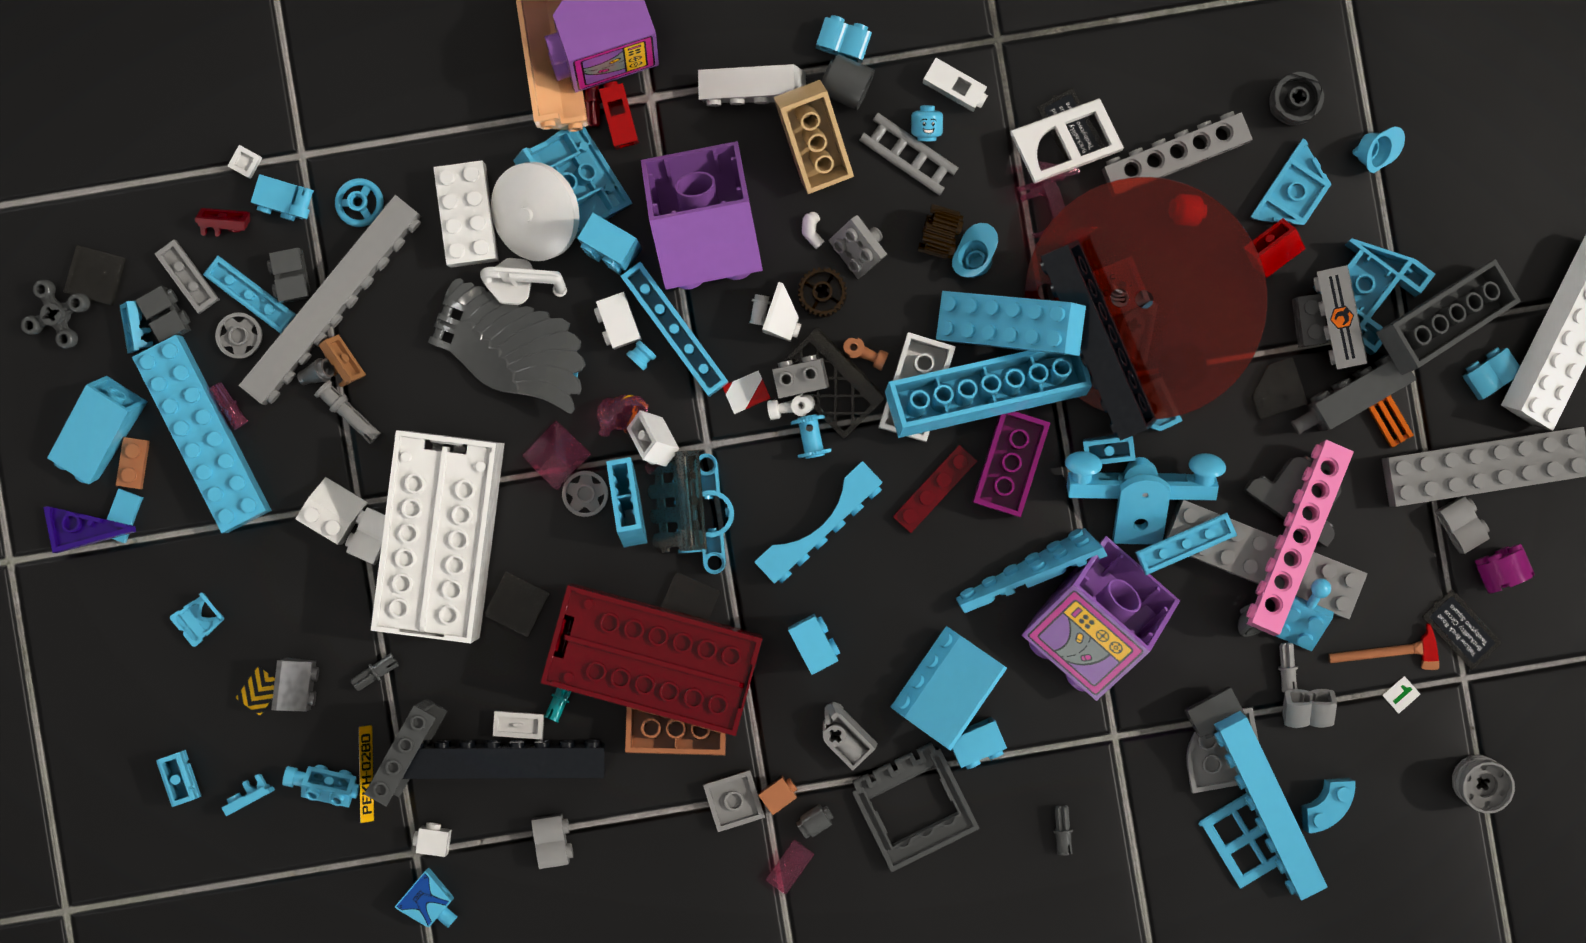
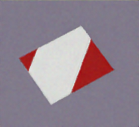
(746, 392)

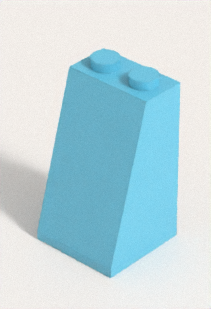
(96, 429)

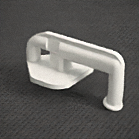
(512, 280)

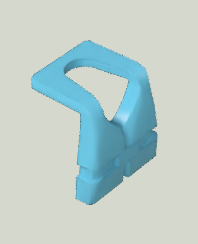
(192, 623)

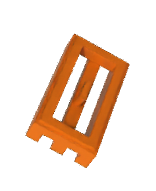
(1400, 438)

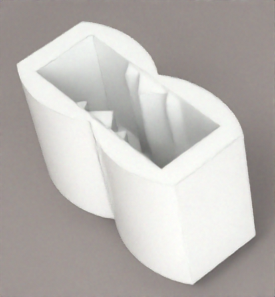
(368, 537)

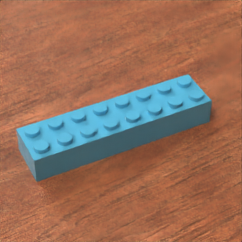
(984, 390)
(201, 433)

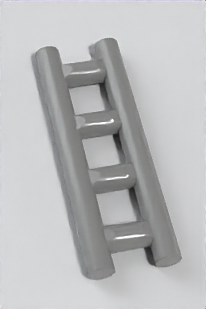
(913, 168)

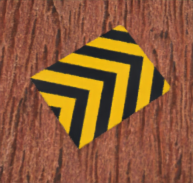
(257, 691)

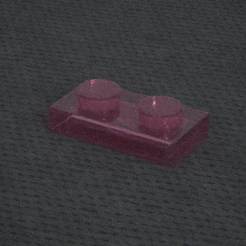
(789, 866)

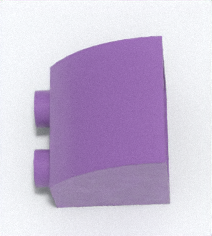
(701, 216)

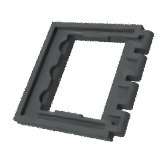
(929, 838)

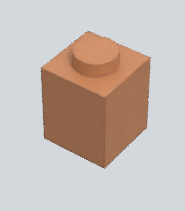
(778, 794)

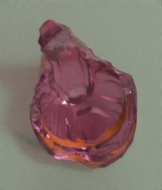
(619, 412)

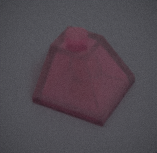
(556, 455)

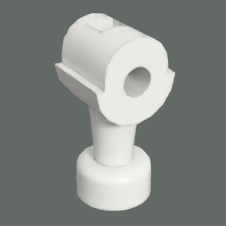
(799, 405)

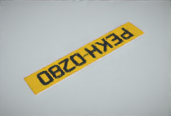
(365, 772)

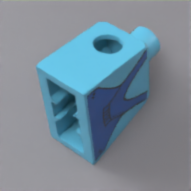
(428, 901)

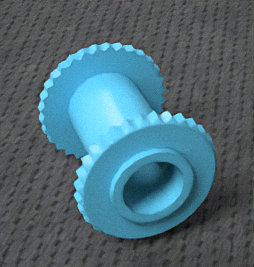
(811, 440)

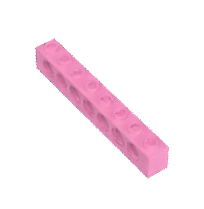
(1338, 461)

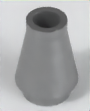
(318, 371)

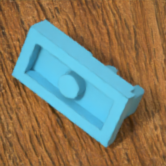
(131, 319)
(237, 801)

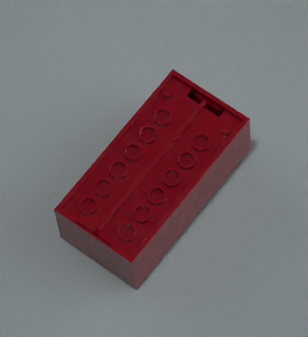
(651, 659)

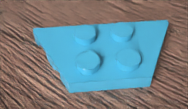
(1294, 190)

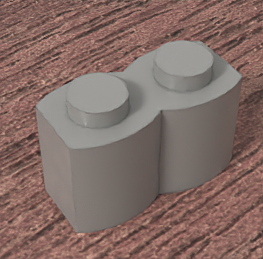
(1462, 524)
(1309, 708)
(551, 841)

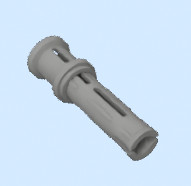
(340, 404)

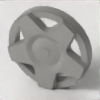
(239, 335)
(585, 493)

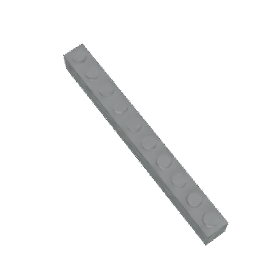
(330, 301)

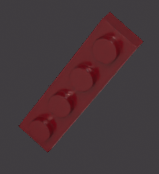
(934, 489)

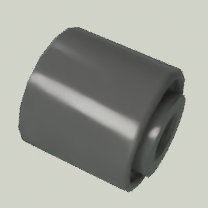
(847, 81)

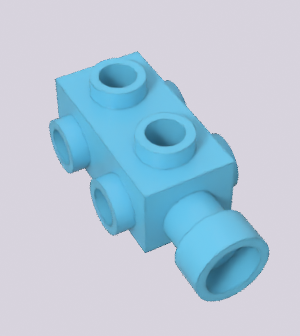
(323, 785)

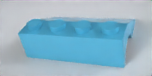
(584, 169)
(948, 688)

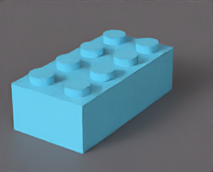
(608, 242)

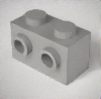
(800, 377)

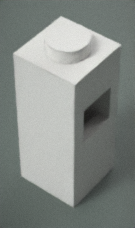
(955, 85)

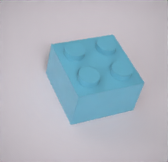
(979, 742)

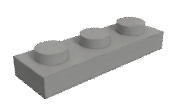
(187, 276)

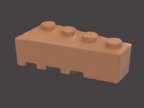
(662, 735)

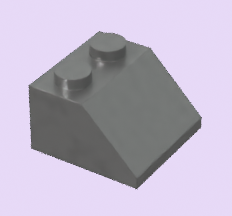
(294, 685)

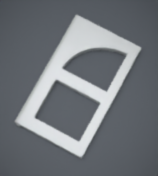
(1028, 137)

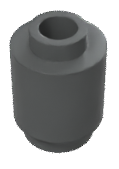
(815, 821)

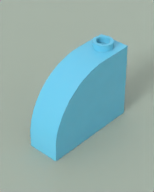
(626, 502)

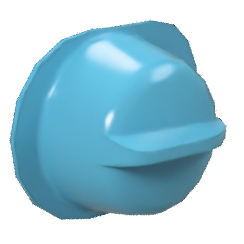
(1380, 148)
(975, 251)

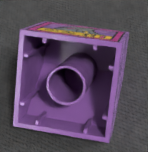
(601, 41)
(1101, 620)

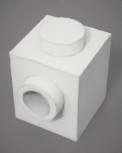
(432, 840)

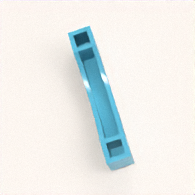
(782, 557)

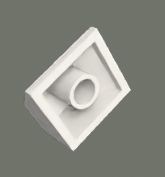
(782, 316)

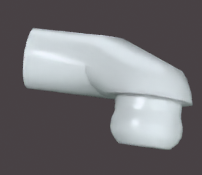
(809, 226)

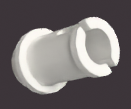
(759, 309)

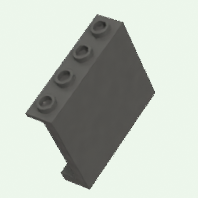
(419, 726)

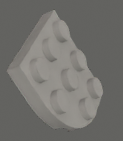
(1207, 763)

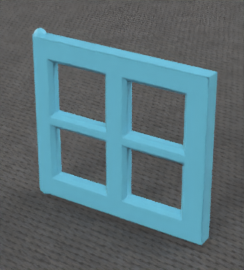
(1247, 838)

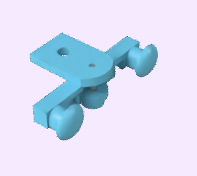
(1142, 491)

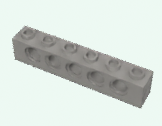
(1237, 136)

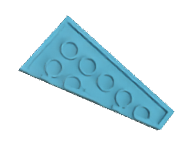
(1034, 569)

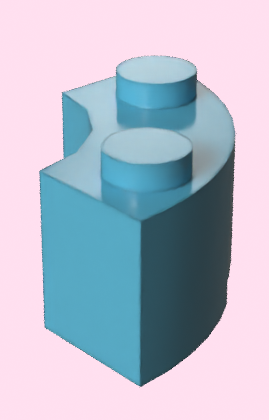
(1329, 806)

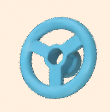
(350, 202)

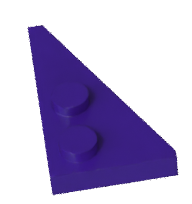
(74, 530)

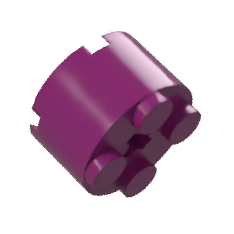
(1505, 568)

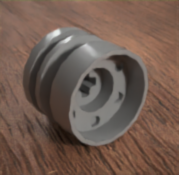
(1496, 786)

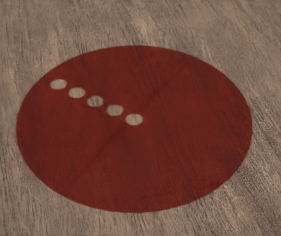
(1194, 264)

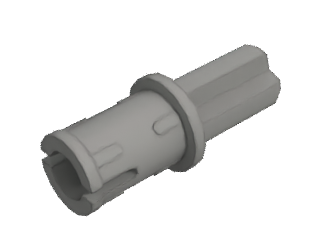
(1287, 667)

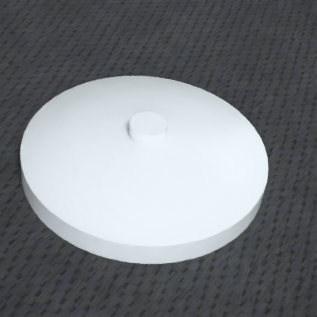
(535, 211)

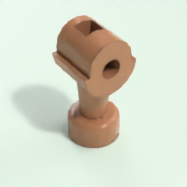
(855, 349)

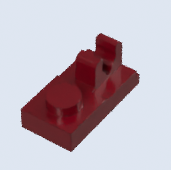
(222, 219)

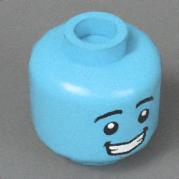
(927, 123)

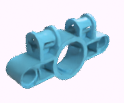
(714, 538)

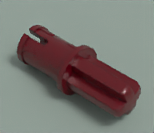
(592, 106)

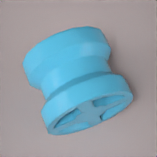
(641, 355)

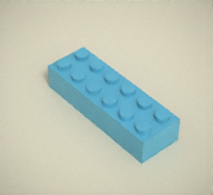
(1011, 322)

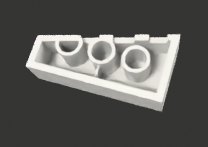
(748, 84)

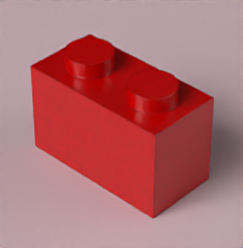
(1278, 246)

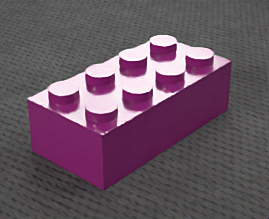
(1011, 463)

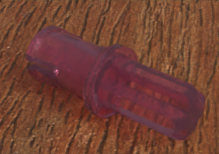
(228, 406)

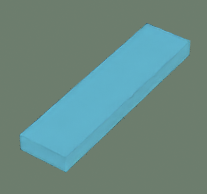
(249, 294)
(1186, 543)

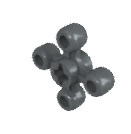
(50, 308)

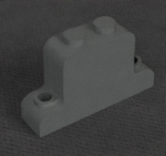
(1280, 492)

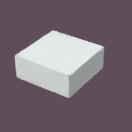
(244, 161)

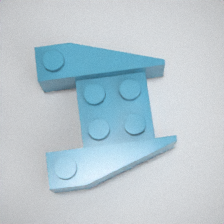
(1373, 277)

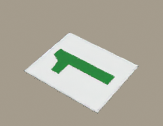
(1401, 694)

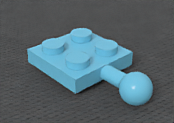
(1306, 619)

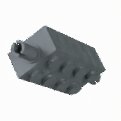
(1353, 395)

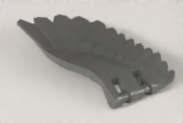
(511, 345)

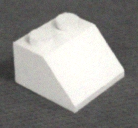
(331, 511)

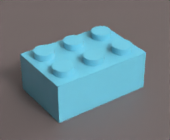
(813, 643)

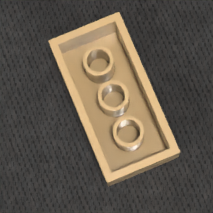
(813, 136)

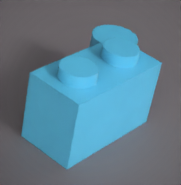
(281, 197)

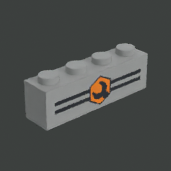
(1341, 317)

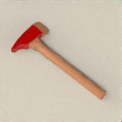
(1426, 648)

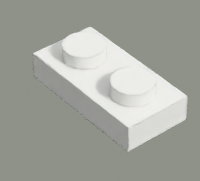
(518, 725)

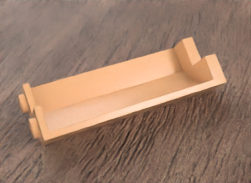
(552, 101)

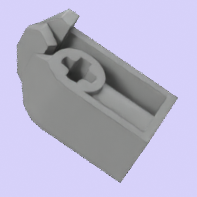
(853, 743)

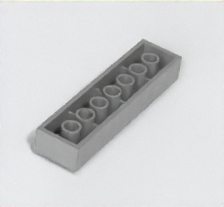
(1485, 467)
(1250, 551)

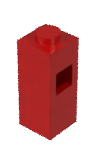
(618, 115)

